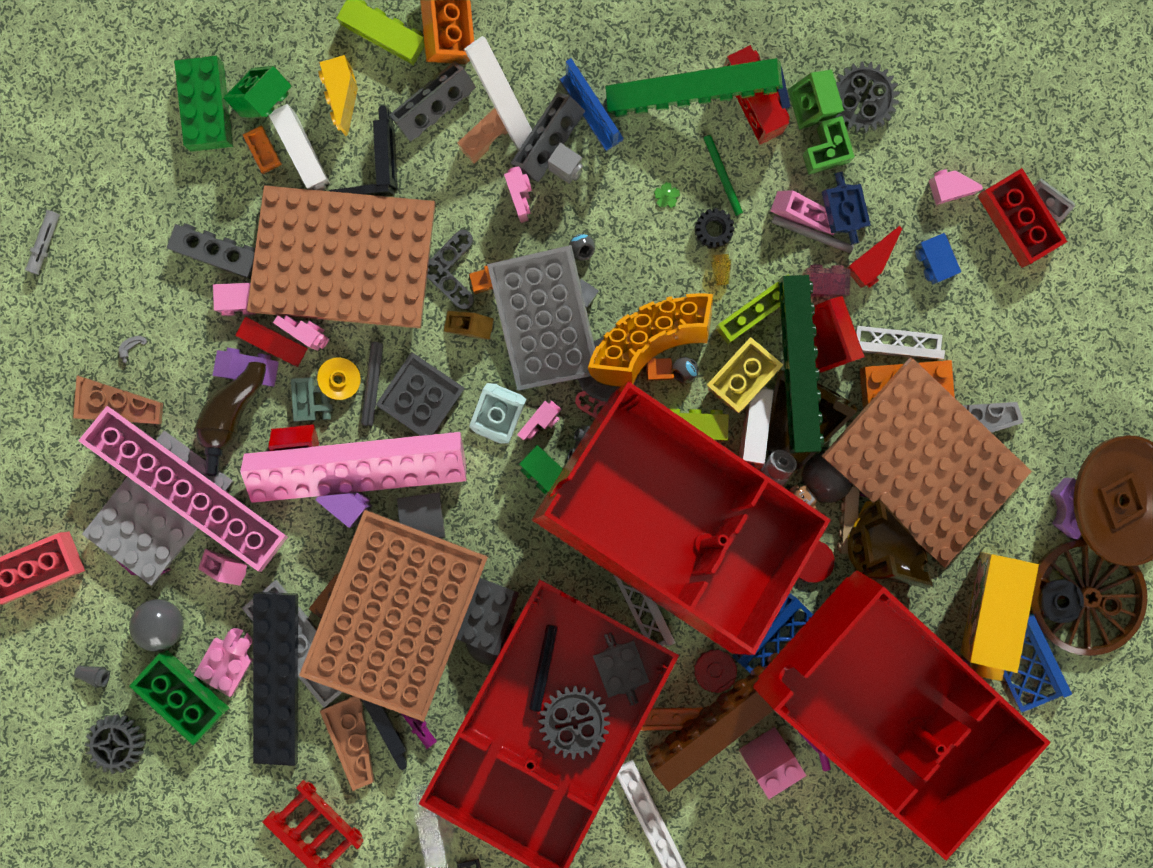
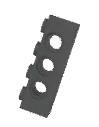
(422, 100)
(550, 130)
(184, 235)

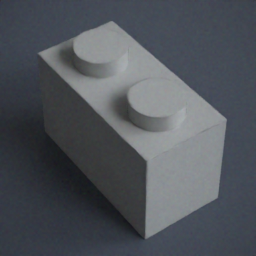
(565, 164)

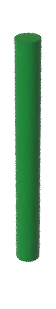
(723, 175)

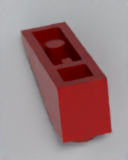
(873, 262)

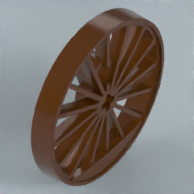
(1096, 601)

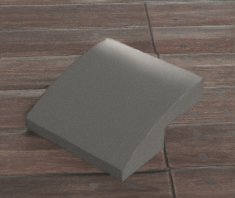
(423, 513)

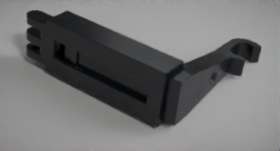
(384, 159)
(388, 733)

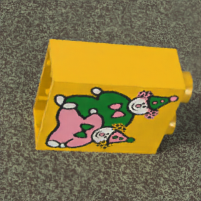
(998, 614)

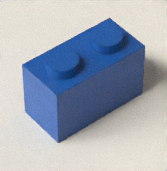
(937, 259)

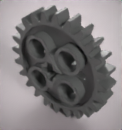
(881, 105)
(579, 742)

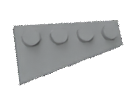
(996, 415)

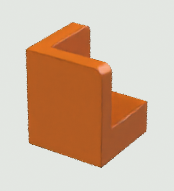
(481, 281)
(659, 369)

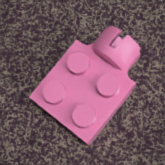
(226, 662)

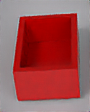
(835, 335)

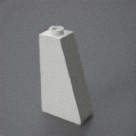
(299, 148)
(756, 429)

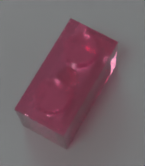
(829, 282)

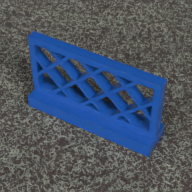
(594, 113)
(786, 612)
(1050, 667)

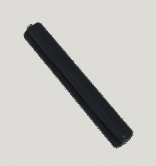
(543, 668)

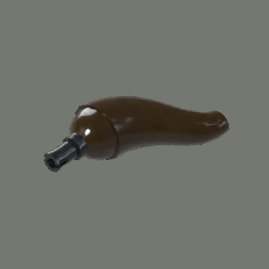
(222, 412)

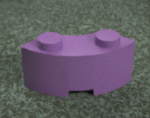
(231, 364)
(1065, 516)

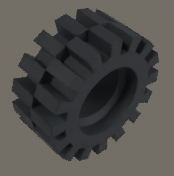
(723, 219)

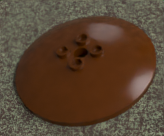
(1113, 530)

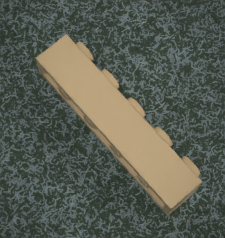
(849, 516)

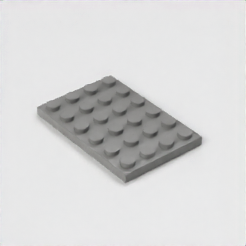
(543, 317)
(143, 529)

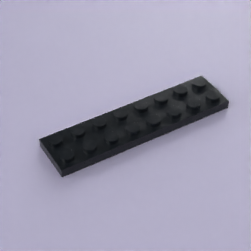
(275, 678)

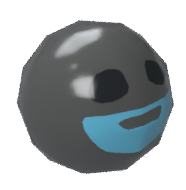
(582, 247)
(685, 370)

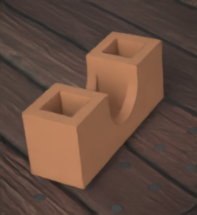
(481, 136)

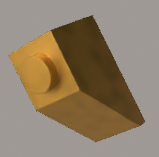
(468, 324)

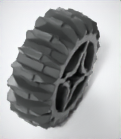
(117, 726)

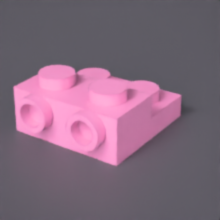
(519, 187)
(307, 333)
(545, 416)

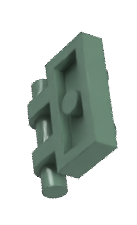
(304, 400)

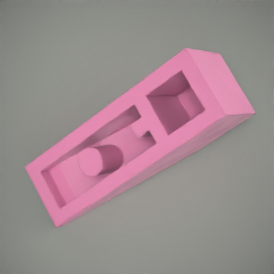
(801, 210)

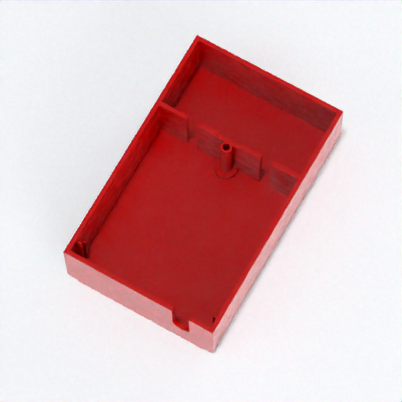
(682, 520)
(900, 713)
(498, 769)

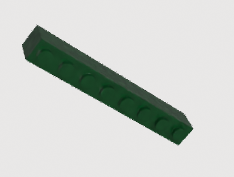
(799, 364)

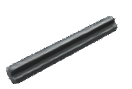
(372, 383)

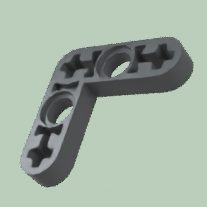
(444, 266)

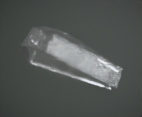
(433, 831)

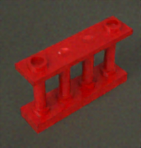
(292, 837)

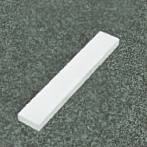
(499, 91)
(649, 816)

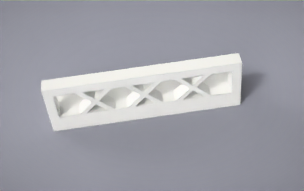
(901, 350)
(653, 609)

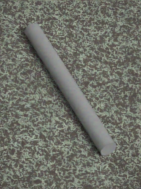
(812, 234)

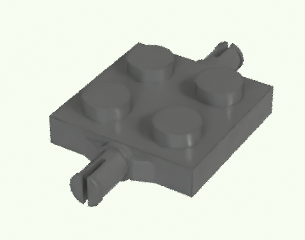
(621, 668)

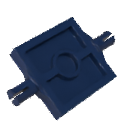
(846, 208)

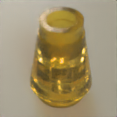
(721, 268)

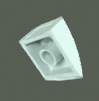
(497, 413)

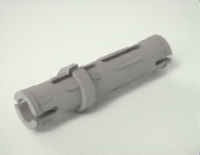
(50, 219)

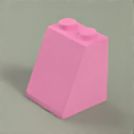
(772, 762)

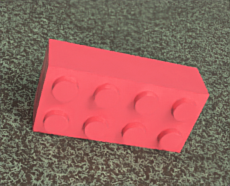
(38, 566)

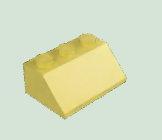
(744, 375)

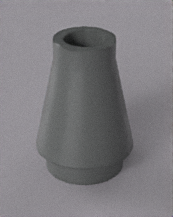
(93, 675)

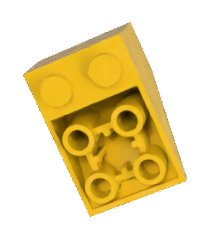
(341, 90)

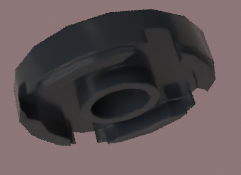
(1049, 596)

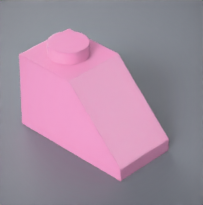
(952, 186)
(222, 567)

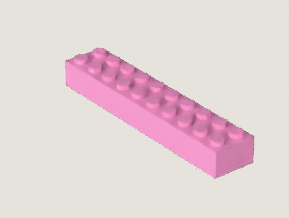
(354, 467)
(183, 489)

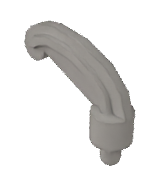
(128, 344)

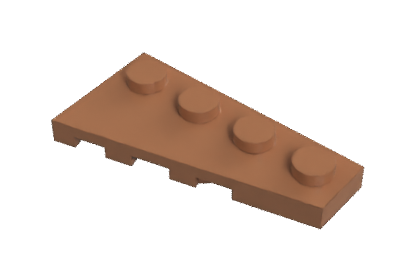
(93, 397)
(349, 736)

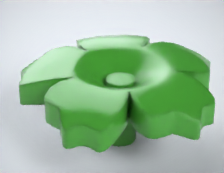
(666, 195)

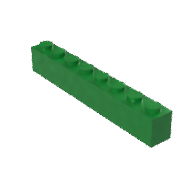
(694, 87)

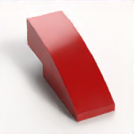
(271, 341)

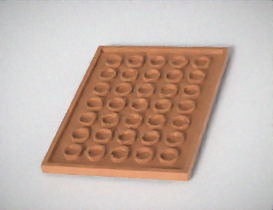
(341, 257)
(927, 462)
(393, 615)

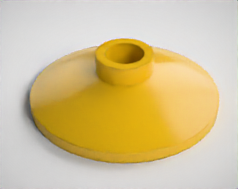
(346, 371)

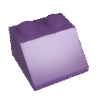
(346, 507)

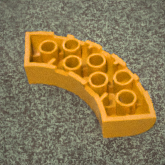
(647, 334)

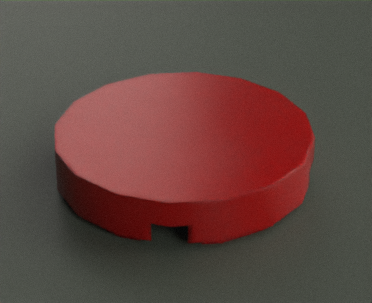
(819, 564)
(715, 671)

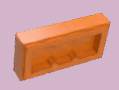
(262, 149)

